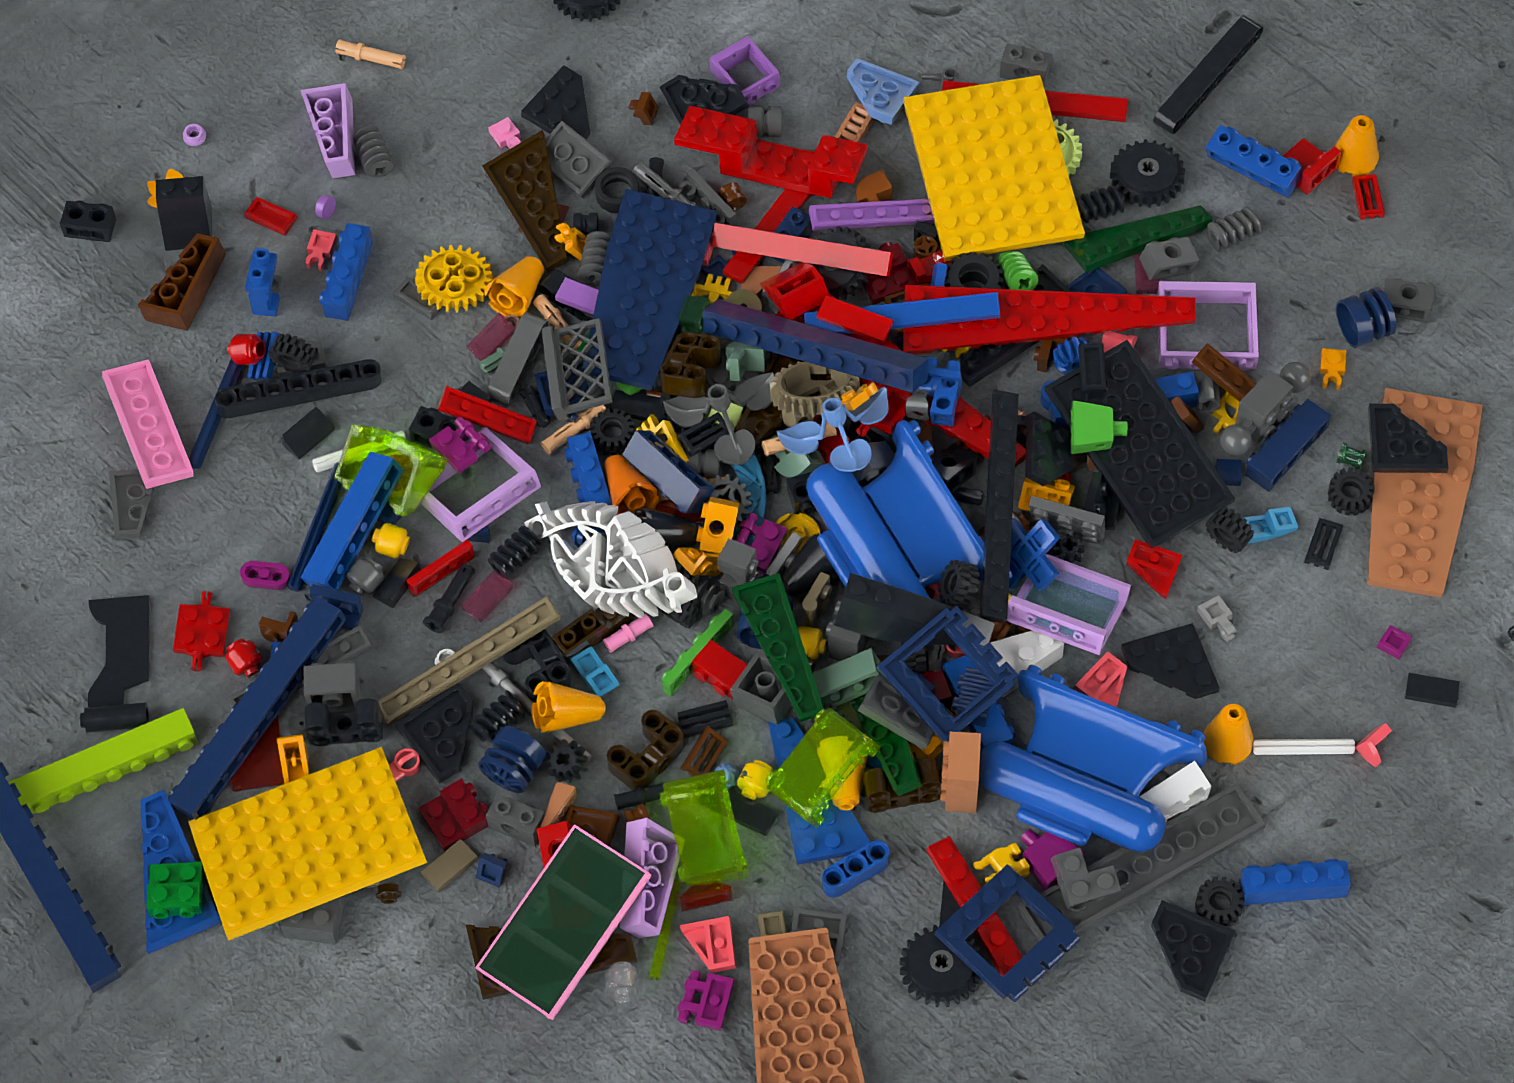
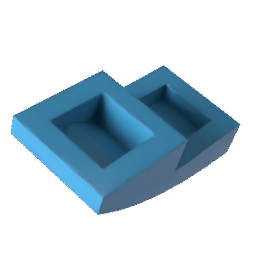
(1272, 524)
(594, 672)

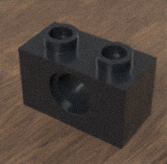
(955, 466)

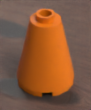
(628, 486)

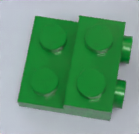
(175, 890)

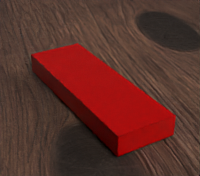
(854, 319)
(440, 568)

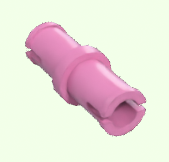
(627, 633)

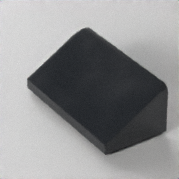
(307, 433)
(395, 582)

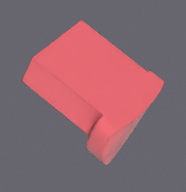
(1112, 339)
(1366, 746)

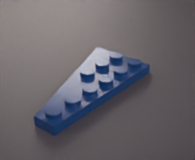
(839, 831)
(163, 845)

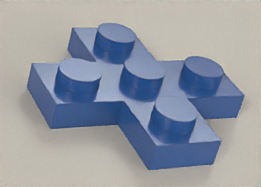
(1029, 553)

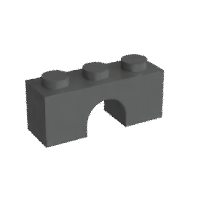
(738, 565)

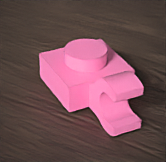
(505, 133)

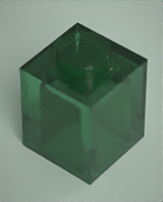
(691, 314)

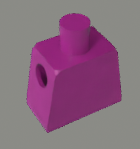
(1039, 854)

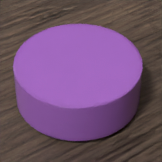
(325, 206)

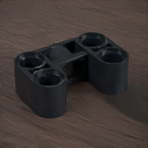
(547, 657)
(326, 727)

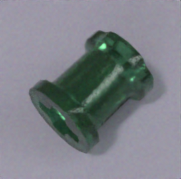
(1360, 455)

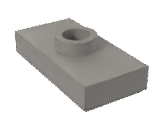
(785, 555)

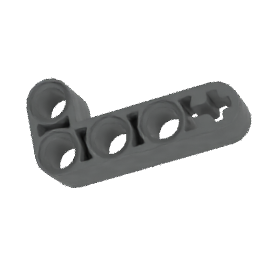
(517, 359)

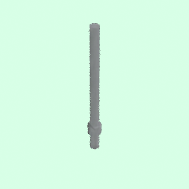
(501, 679)

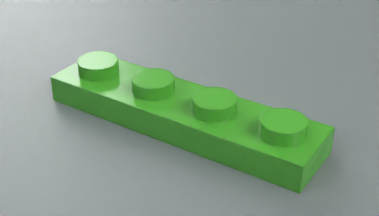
(717, 629)

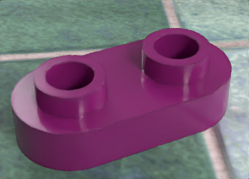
(266, 574)

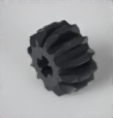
(557, 762)

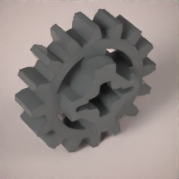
(731, 492)

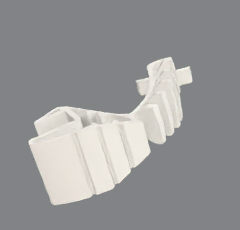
(633, 548)
(585, 572)

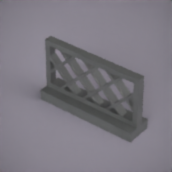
(556, 368)

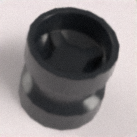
(579, 222)

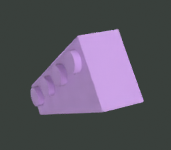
(332, 121)
(655, 852)

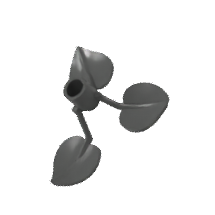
(737, 446)

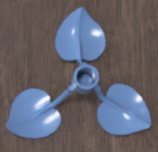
(850, 457)

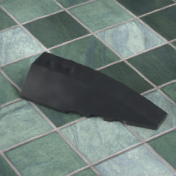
(894, 613)

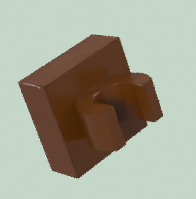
(644, 108)

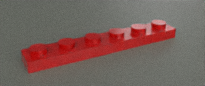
(963, 887)

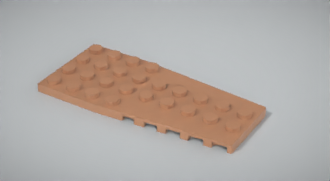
(1421, 513)
(800, 1011)

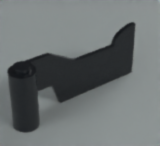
(125, 665)

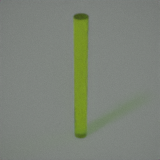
(664, 933)

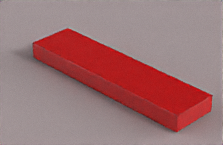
(487, 415)

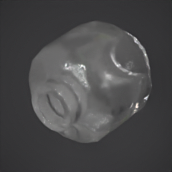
(622, 981)

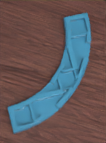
(753, 477)

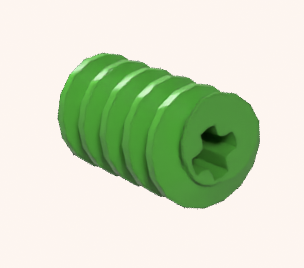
(1017, 271)

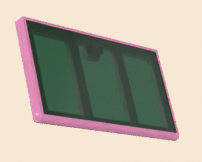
(563, 922)

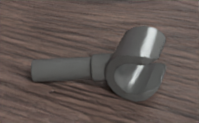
(946, 75)

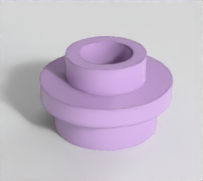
(194, 130)

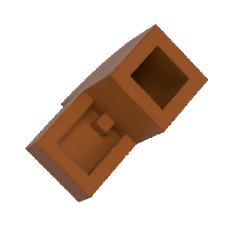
(874, 188)

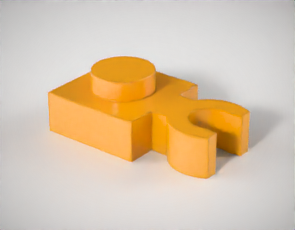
(573, 240)
(1333, 366)
(855, 399)

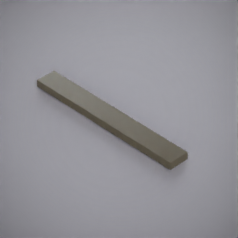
(468, 660)

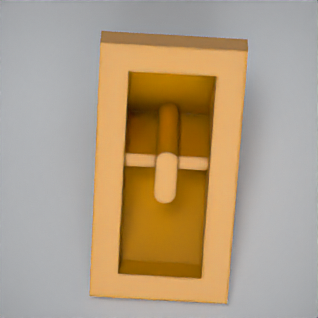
(293, 757)

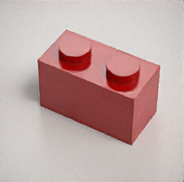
(717, 668)

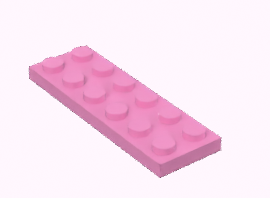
(147, 424)

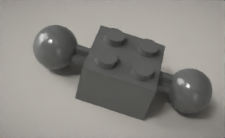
(1264, 408)

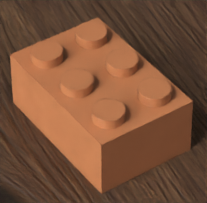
(961, 772)

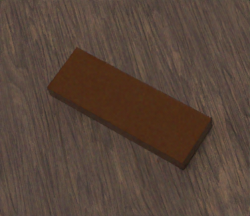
(1223, 372)

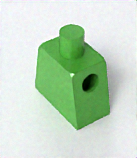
(1093, 427)

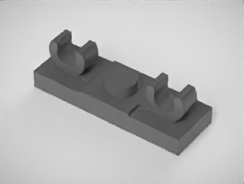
(708, 197)

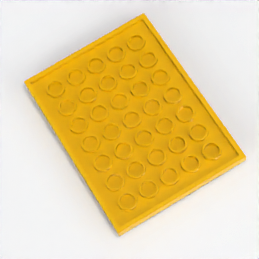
(993, 167)
(306, 843)

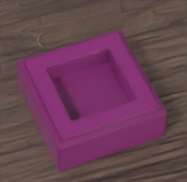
(1394, 642)

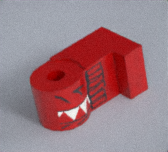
(923, 268)

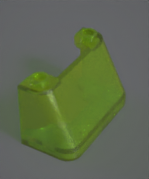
(419, 464)
(820, 765)
(704, 829)

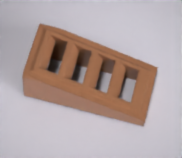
(860, 116)
(559, 803)

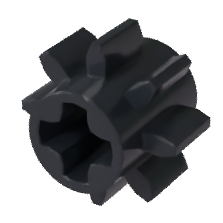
(1072, 544)

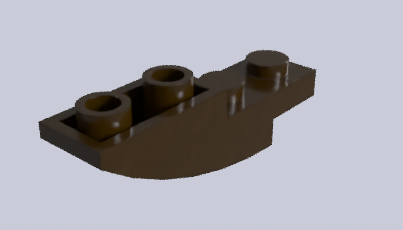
(589, 630)

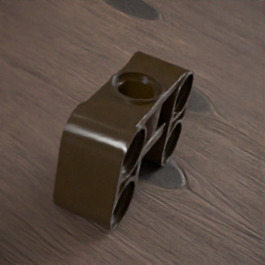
(684, 363)
(653, 758)
(881, 795)

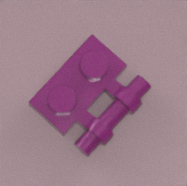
(451, 444)
(767, 541)
(714, 1000)

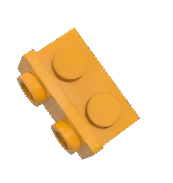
(1056, 491)
(698, 561)

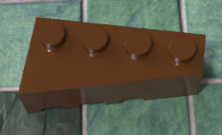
(185, 284)

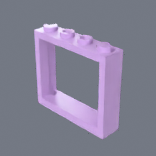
(1212, 293)
(494, 503)

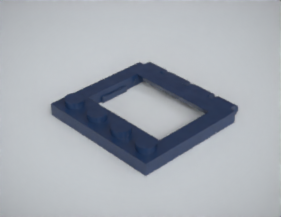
(918, 694)
(983, 905)

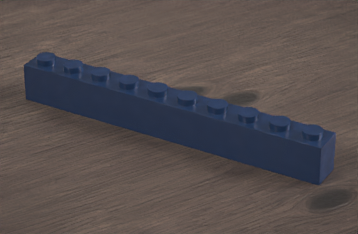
(815, 345)
(256, 709)
(52, 889)

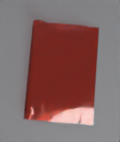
(262, 765)

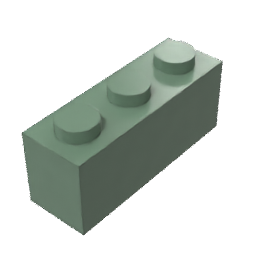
(847, 678)

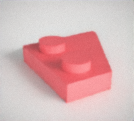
(1104, 680)
(712, 942)

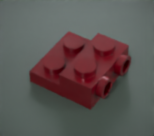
(900, 275)
(455, 814)

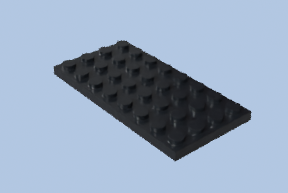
(1158, 466)

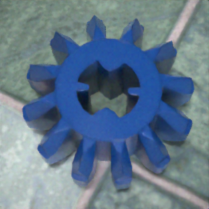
(1066, 355)

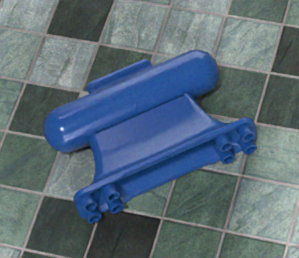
(899, 524)
(1087, 766)

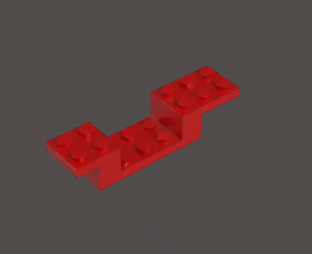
(767, 162)

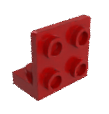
(1314, 163)

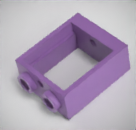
(735, 55)

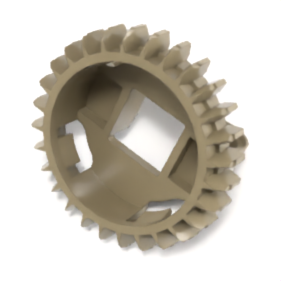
(794, 383)

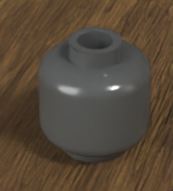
(365, 575)

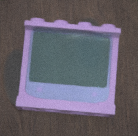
(1074, 607)

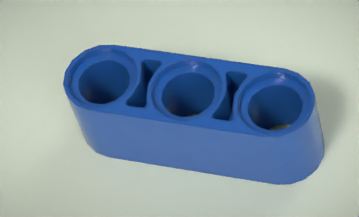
(850, 879)

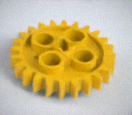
(453, 278)

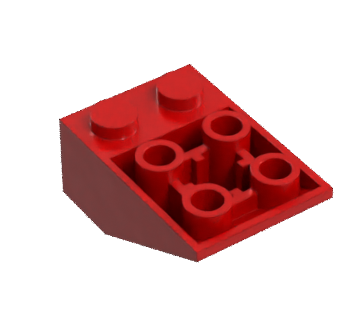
(796, 290)

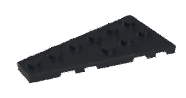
(986, 359)

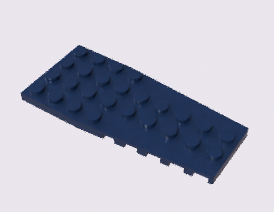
(644, 282)

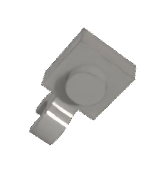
(1217, 614)

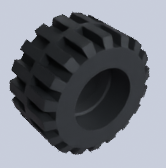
(974, 268)

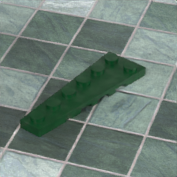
(1128, 239)
(776, 631)
(894, 753)

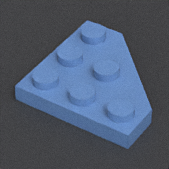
(880, 89)

